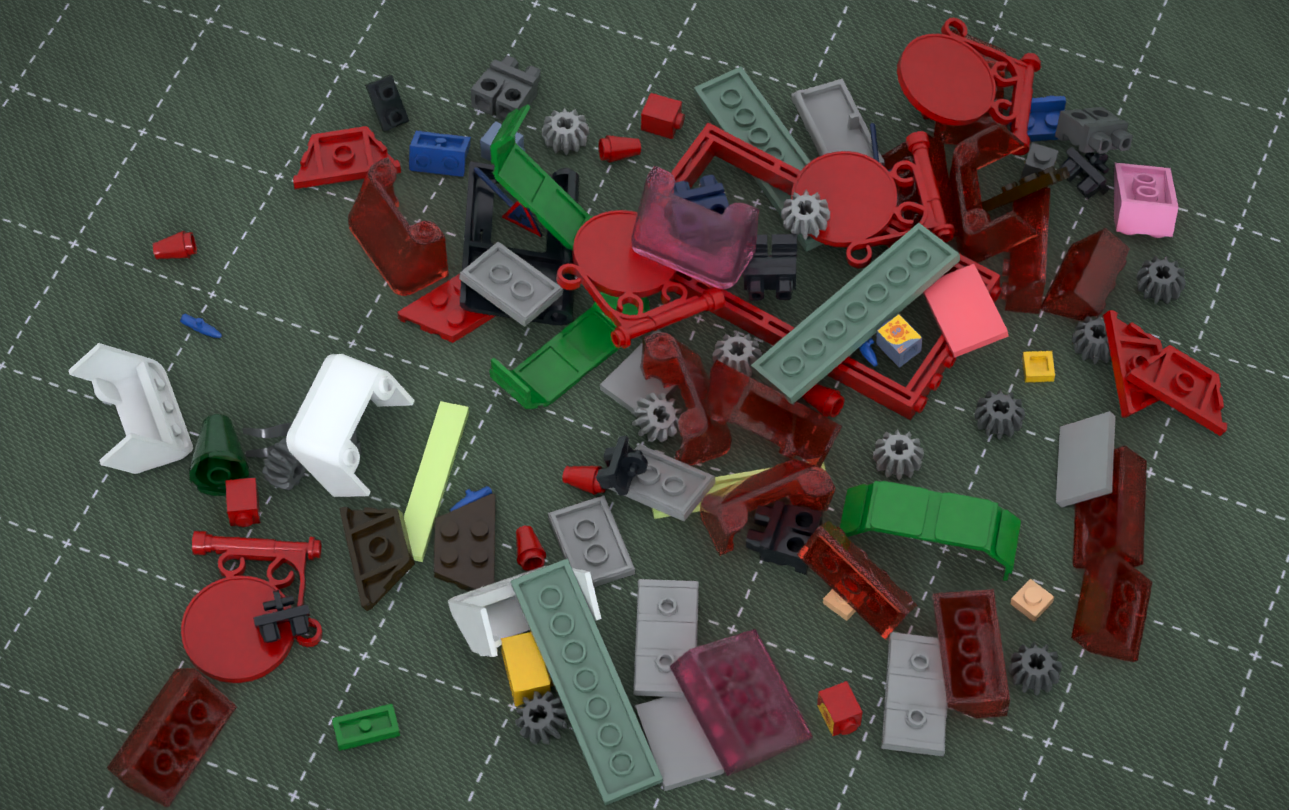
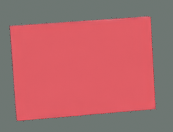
(965, 311)

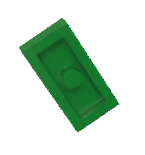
(365, 727)

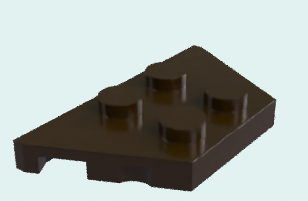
(1027, 186)
(467, 545)
(377, 550)

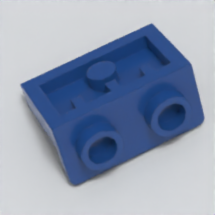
(1044, 117)
(438, 153)

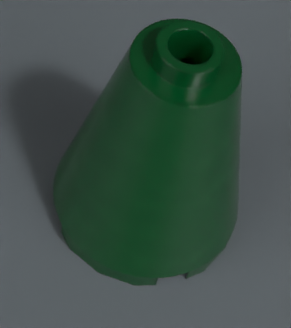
(217, 456)

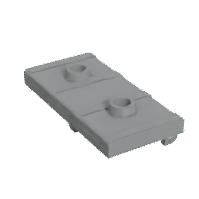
(833, 119)
(663, 633)
(914, 696)

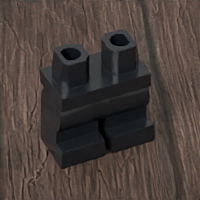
(774, 270)
(785, 533)

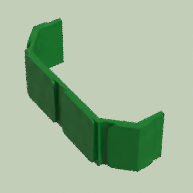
(532, 185)
(563, 358)
(933, 518)

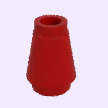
(617, 148)
(175, 246)
(825, 400)
(583, 478)
(529, 549)

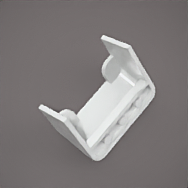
(144, 404)
(330, 416)
(494, 612)

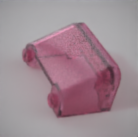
(691, 236)

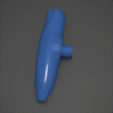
(200, 326)
(868, 352)
(472, 496)

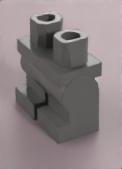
(505, 87)
(1093, 130)

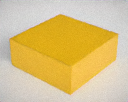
(1038, 366)

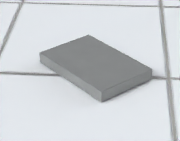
(511, 283)
(628, 384)
(1085, 459)
(669, 485)
(592, 540)
(677, 742)

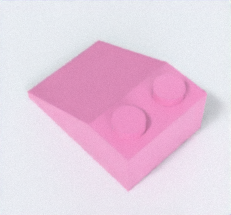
(1144, 200)

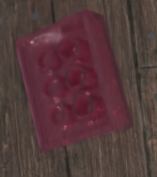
(740, 701)

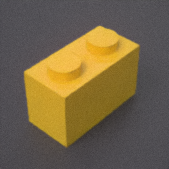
(524, 667)

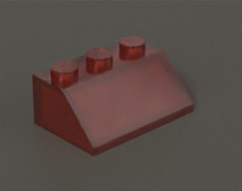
(1086, 276)
(1112, 608)

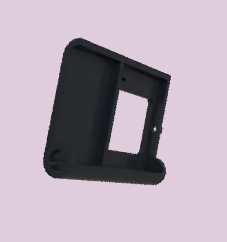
(479, 219)

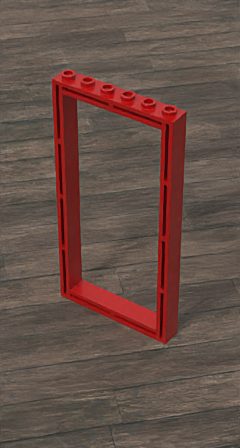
(900, 399)

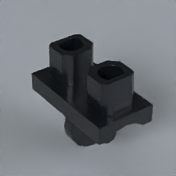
(387, 103)
(1093, 179)
(623, 465)
(296, 616)

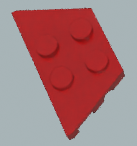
(340, 157)
(441, 312)
(1128, 350)
(1183, 385)

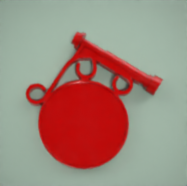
(956, 86)
(864, 197)
(609, 265)
(219, 619)

